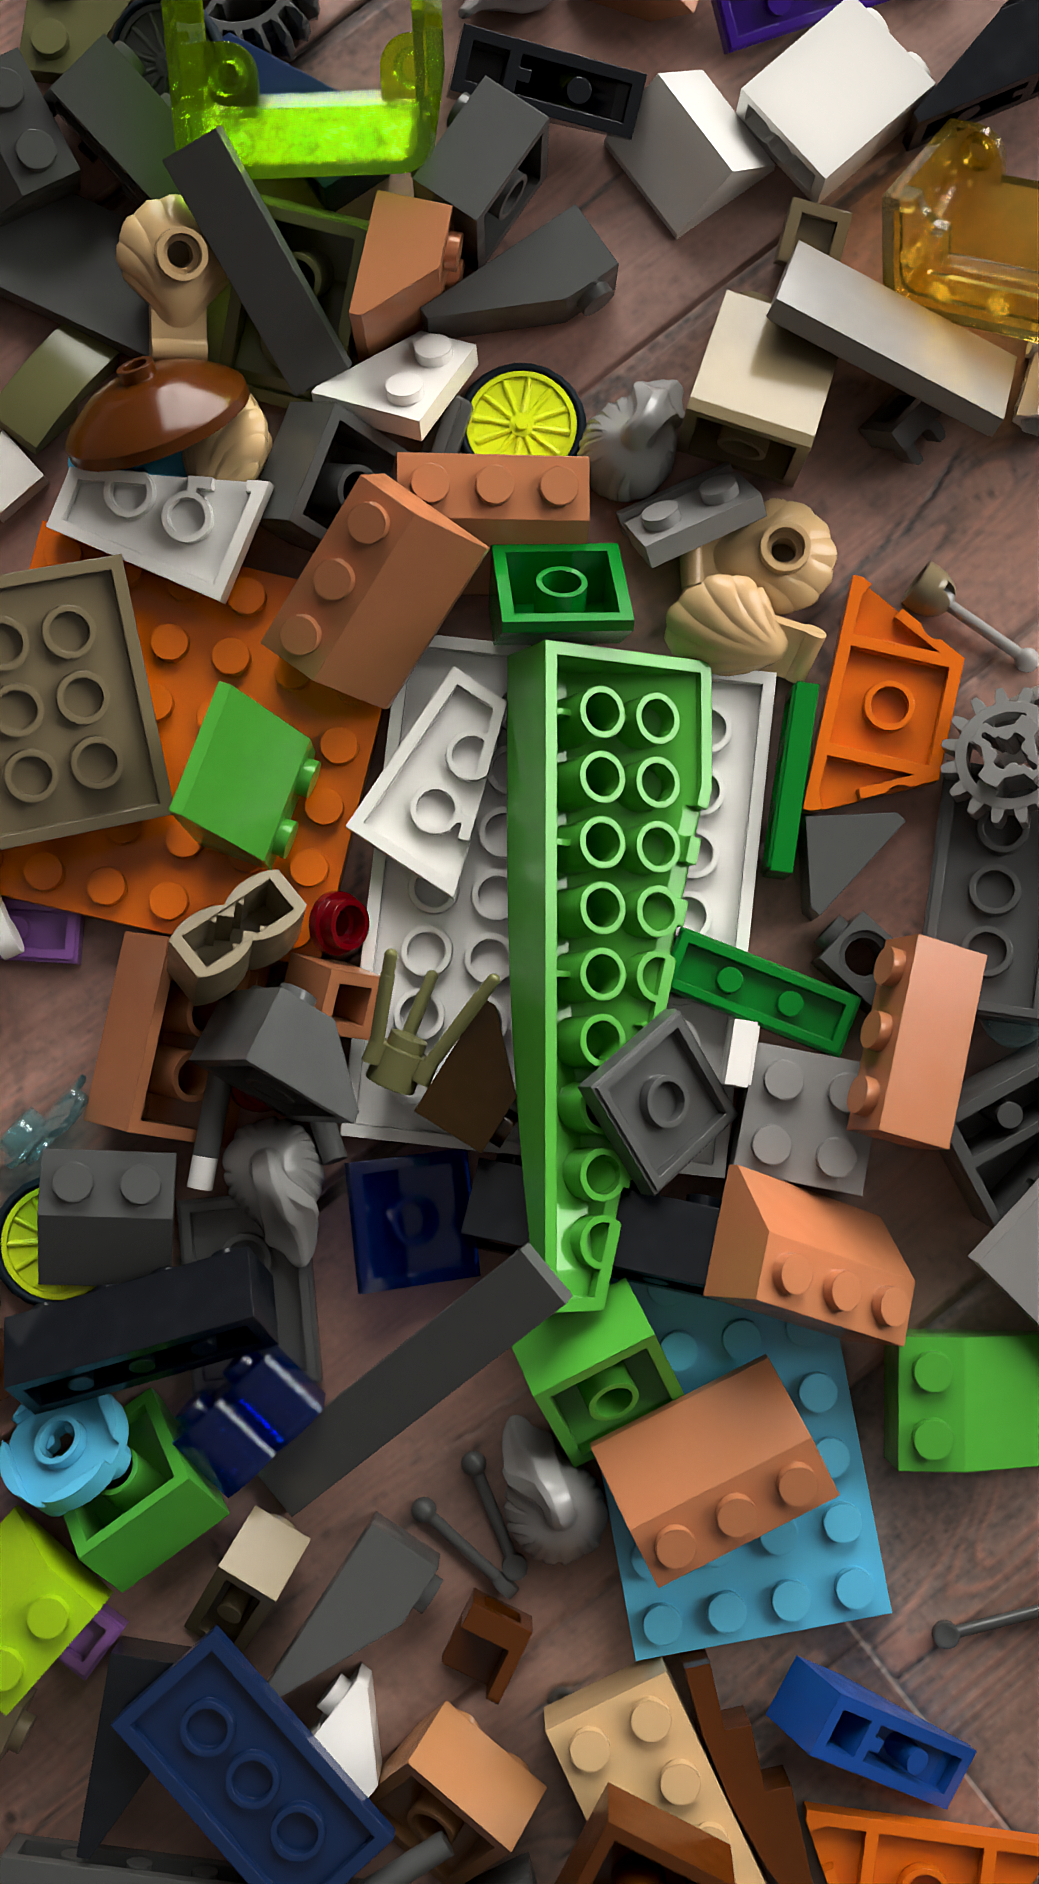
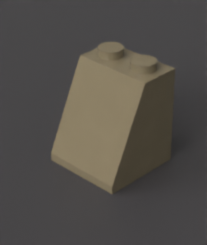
(756, 393)

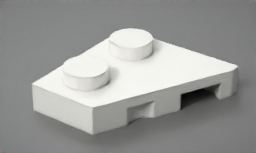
(405, 384)

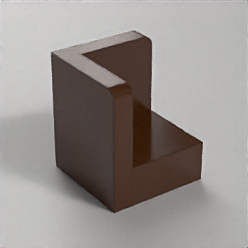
(488, 1642)

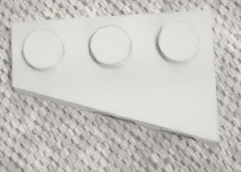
(169, 525)
(434, 784)

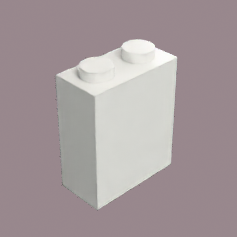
(834, 98)

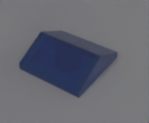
(410, 1220)

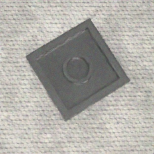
(658, 1101)

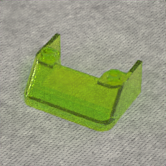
(310, 131)

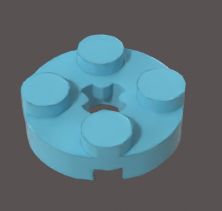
(82, 1472)

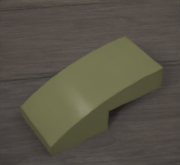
(50, 384)

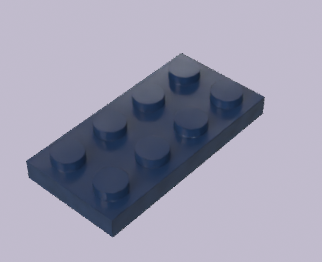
(251, 1771)

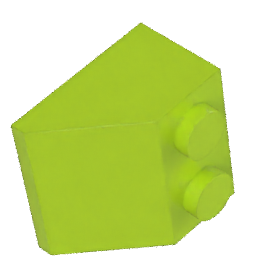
(42, 1603)

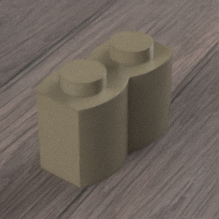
(246, 933)

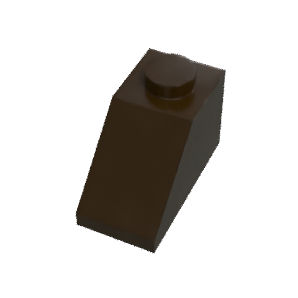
(474, 1086)

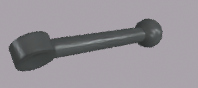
(424, 1511)
(514, 1563)
(948, 1634)

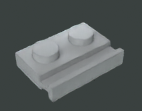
(691, 514)

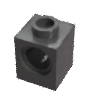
(831, 958)

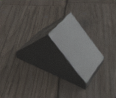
(835, 851)

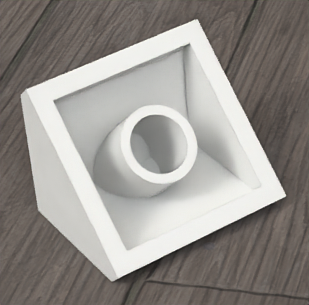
(688, 150)

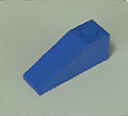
(868, 1734)

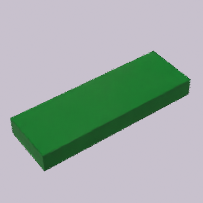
(789, 781)
(762, 992)

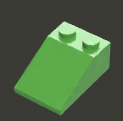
(245, 780)
(962, 1400)

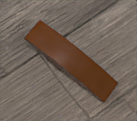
(758, 1796)

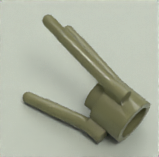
(400, 1059)

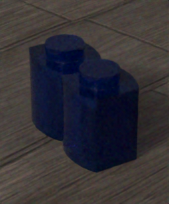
(247, 1417)

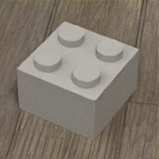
(798, 1120)

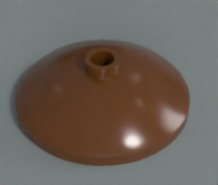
(154, 412)

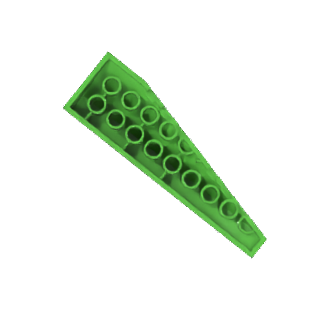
(599, 848)

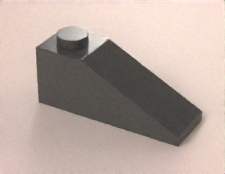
(531, 284)
(364, 1601)

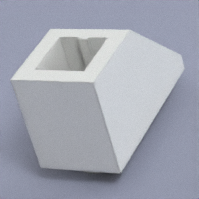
(351, 1727)

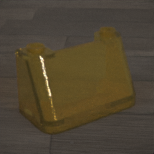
(965, 234)

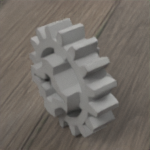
(996, 780)

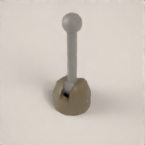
(934, 594)

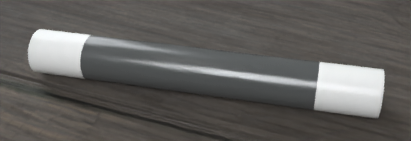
(209, 1134)

